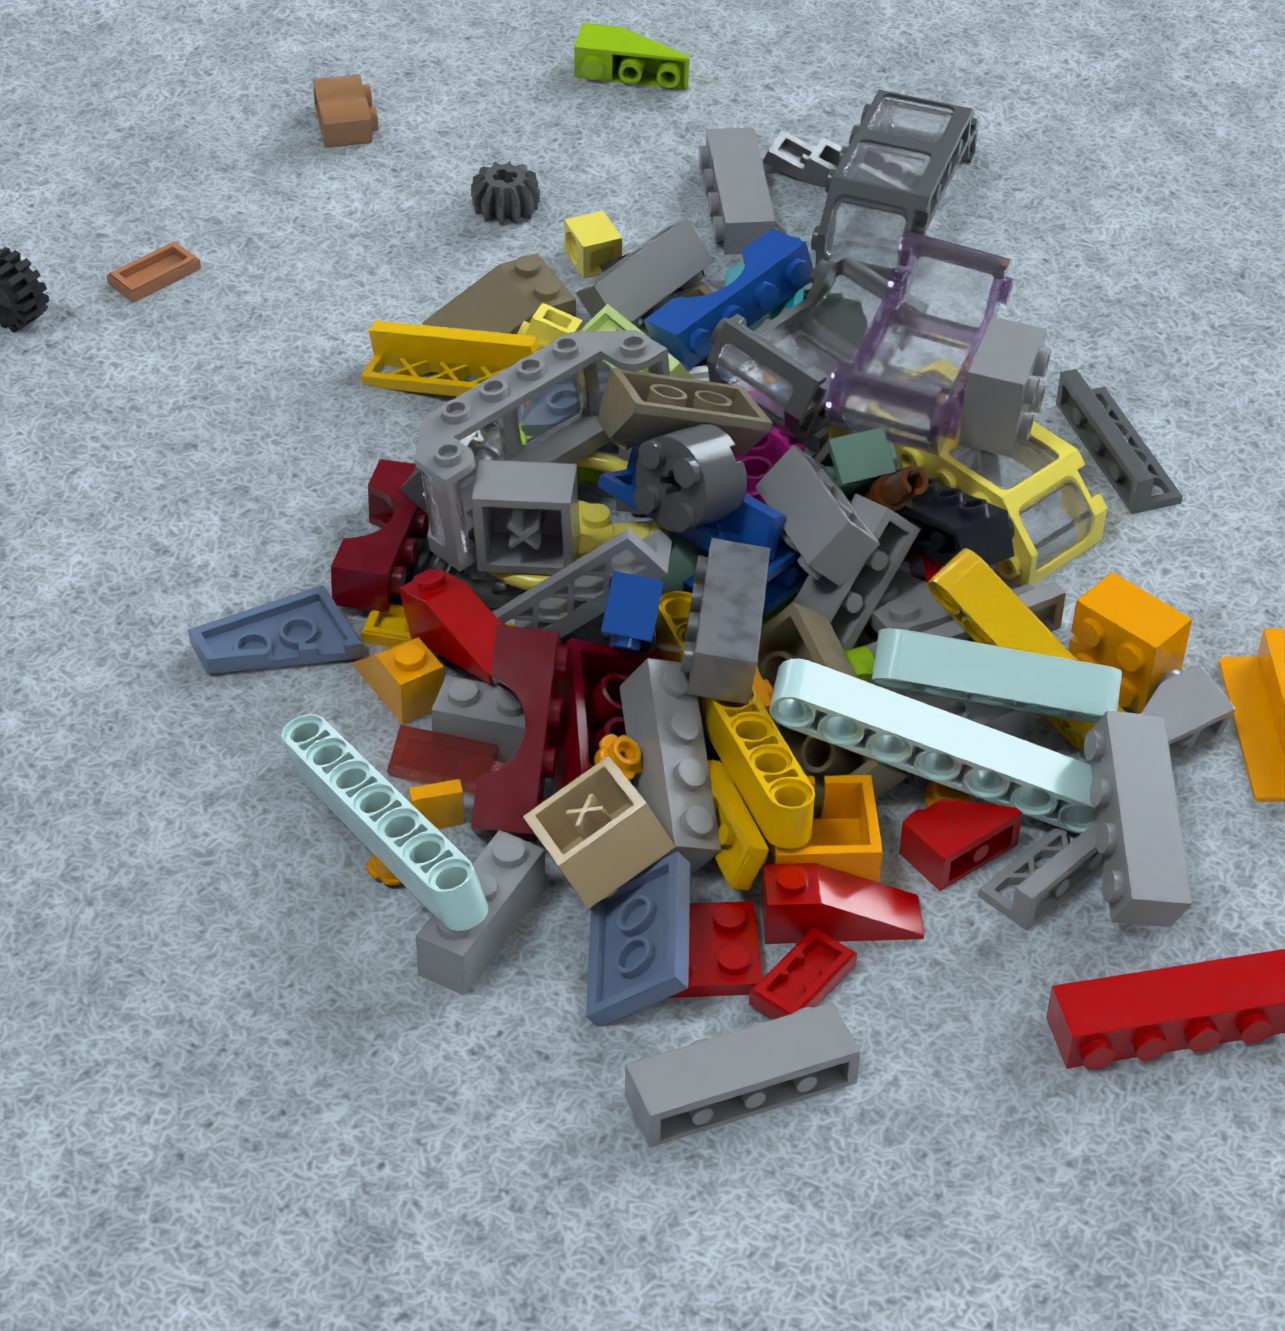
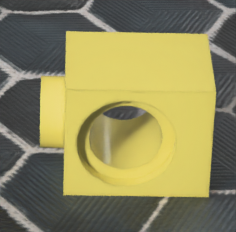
(591, 242)

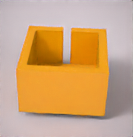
(1132, 632)
(846, 833)

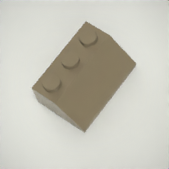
(651, 405)

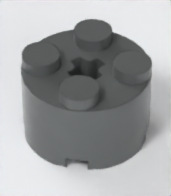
(689, 478)

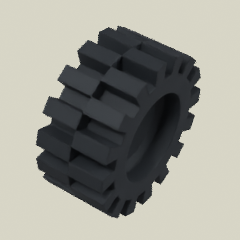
(19, 291)

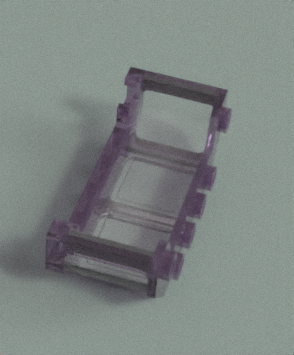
(921, 344)

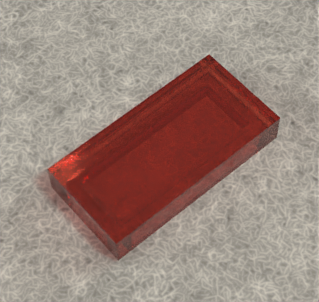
(440, 757)

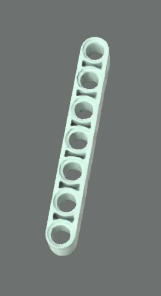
(933, 744)
(386, 822)

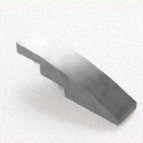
(803, 160)

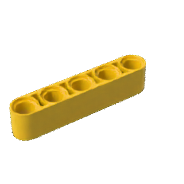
(999, 618)

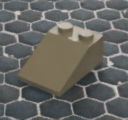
(506, 298)

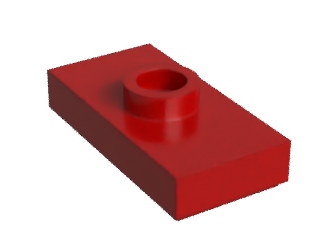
(803, 976)

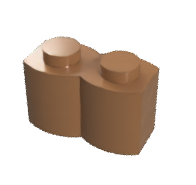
(344, 110)

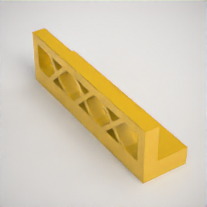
(443, 350)

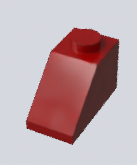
(957, 838)

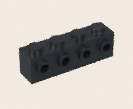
(956, 522)

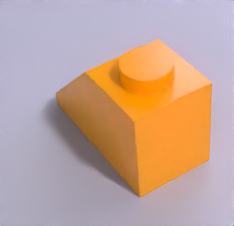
(404, 678)

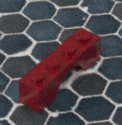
(374, 565)
(528, 668)

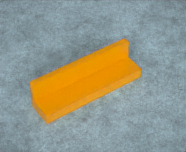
(1258, 693)

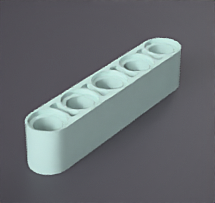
(995, 675)

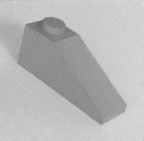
(1191, 707)

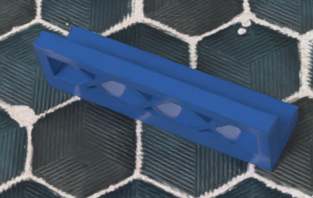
(750, 524)

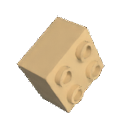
(599, 832)

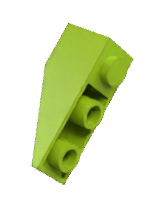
(628, 57)

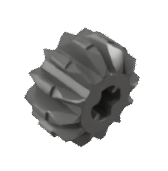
(505, 192)

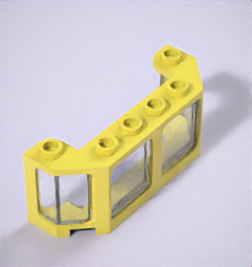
(1037, 487)

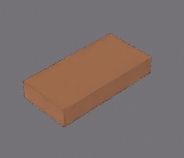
(153, 271)

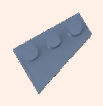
(277, 634)

